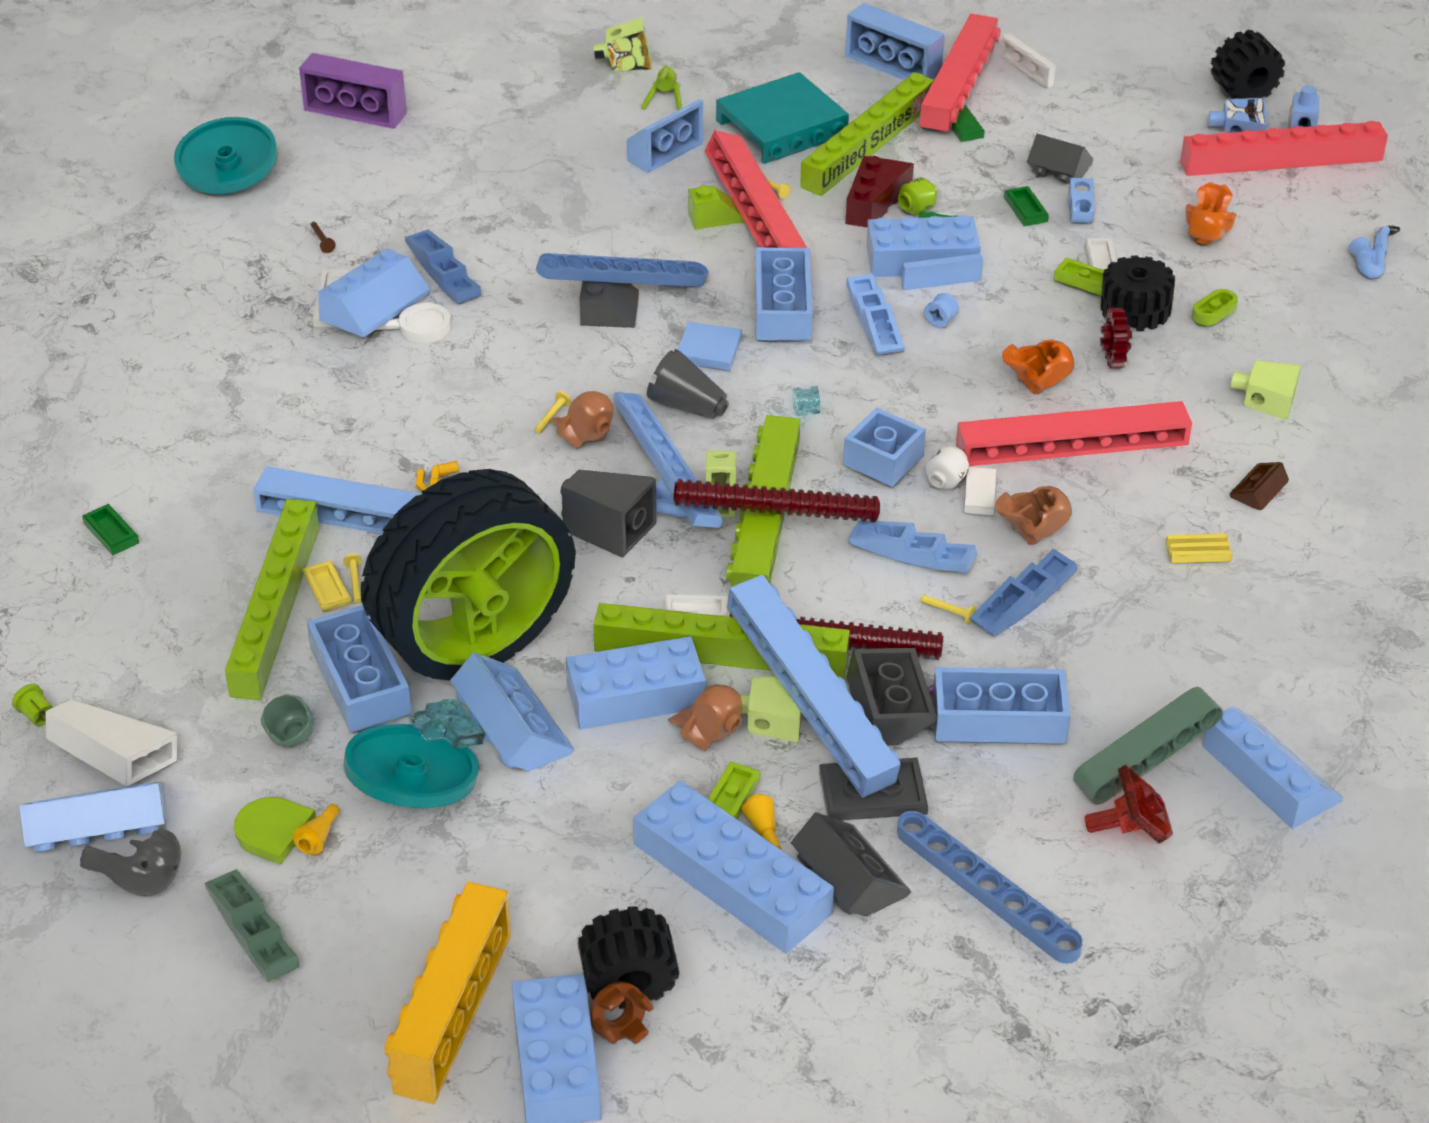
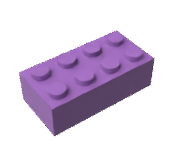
(353, 90)

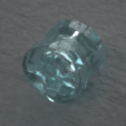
(806, 400)

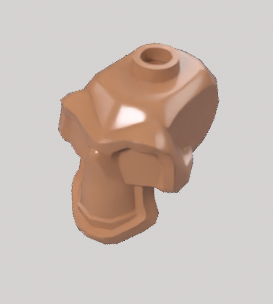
(587, 419)
(1035, 512)
(711, 716)

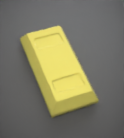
(327, 586)

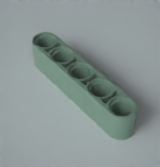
(1148, 743)

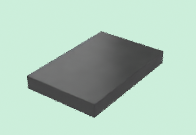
(845, 802)

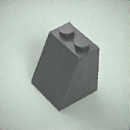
(609, 508)

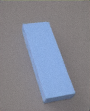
(941, 271)

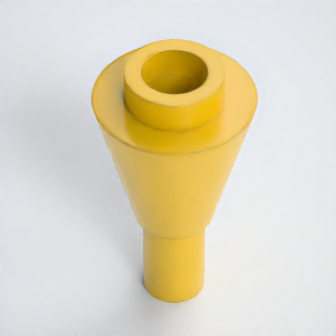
(760, 813)
(313, 834)

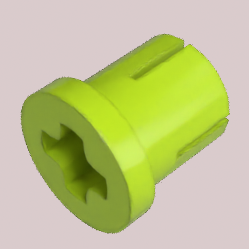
(31, 703)

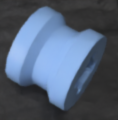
(941, 310)

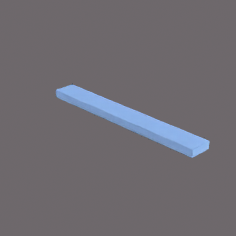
(662, 453)

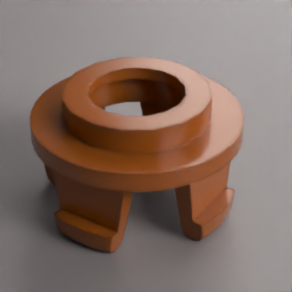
(630, 1023)

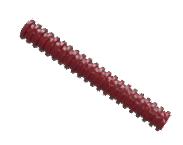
(776, 500)
(881, 638)

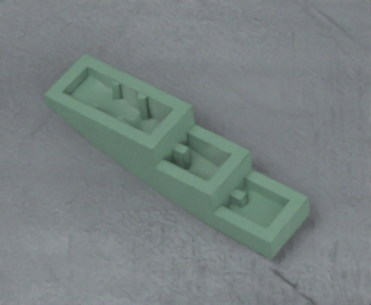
(252, 925)

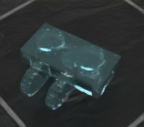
(448, 722)

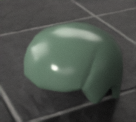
(287, 720)

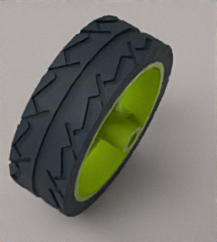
(425, 557)

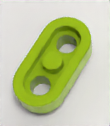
(1214, 307)

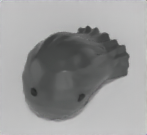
(143, 873)

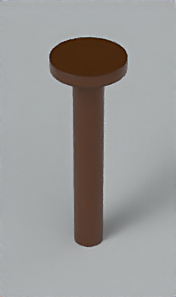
(327, 244)

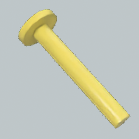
(783, 190)
(561, 399)
(353, 561)
(967, 613)

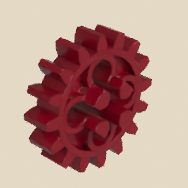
(1115, 338)

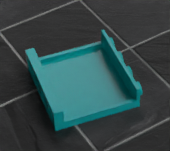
(783, 115)

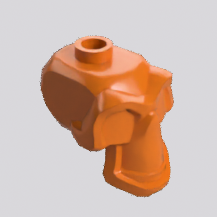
(1209, 217)
(1040, 364)

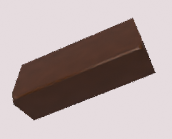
(1261, 485)

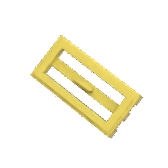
(1198, 548)

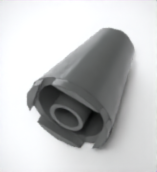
(686, 387)

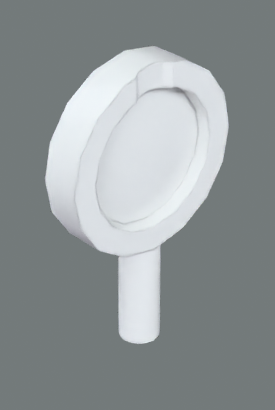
(421, 323)

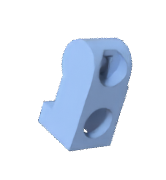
(1081, 203)

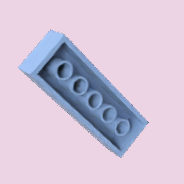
(733, 866)

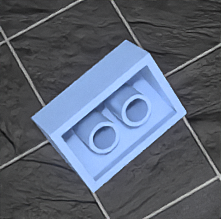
(667, 138)

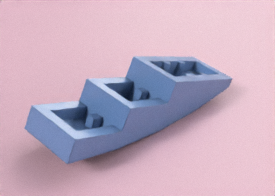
(442, 267)
(1024, 594)

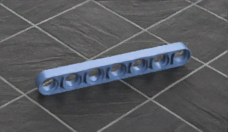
(621, 270)
(992, 899)

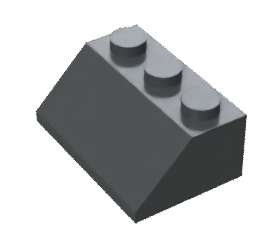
(891, 691)
(850, 864)

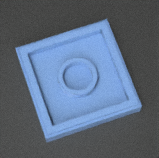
(710, 345)

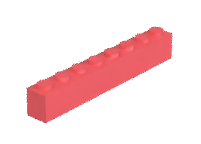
(959, 72)
(1283, 148)
(751, 192)
(1074, 433)

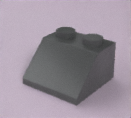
(1058, 158)
(608, 304)

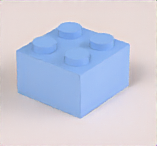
(884, 447)

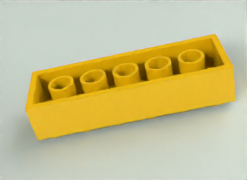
(448, 992)

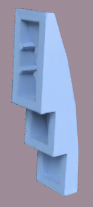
(874, 314)
(904, 544)

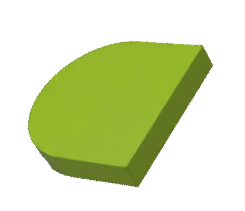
(268, 826)

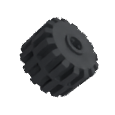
(1247, 66)
(1140, 288)
(629, 948)

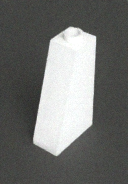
(110, 741)

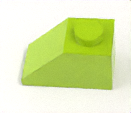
(711, 208)

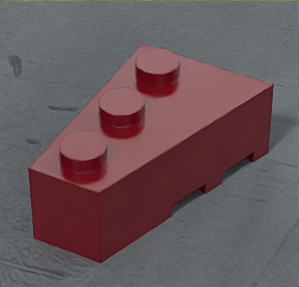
(875, 188)

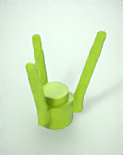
(665, 82)

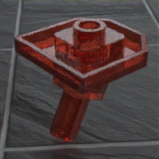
(1135, 810)

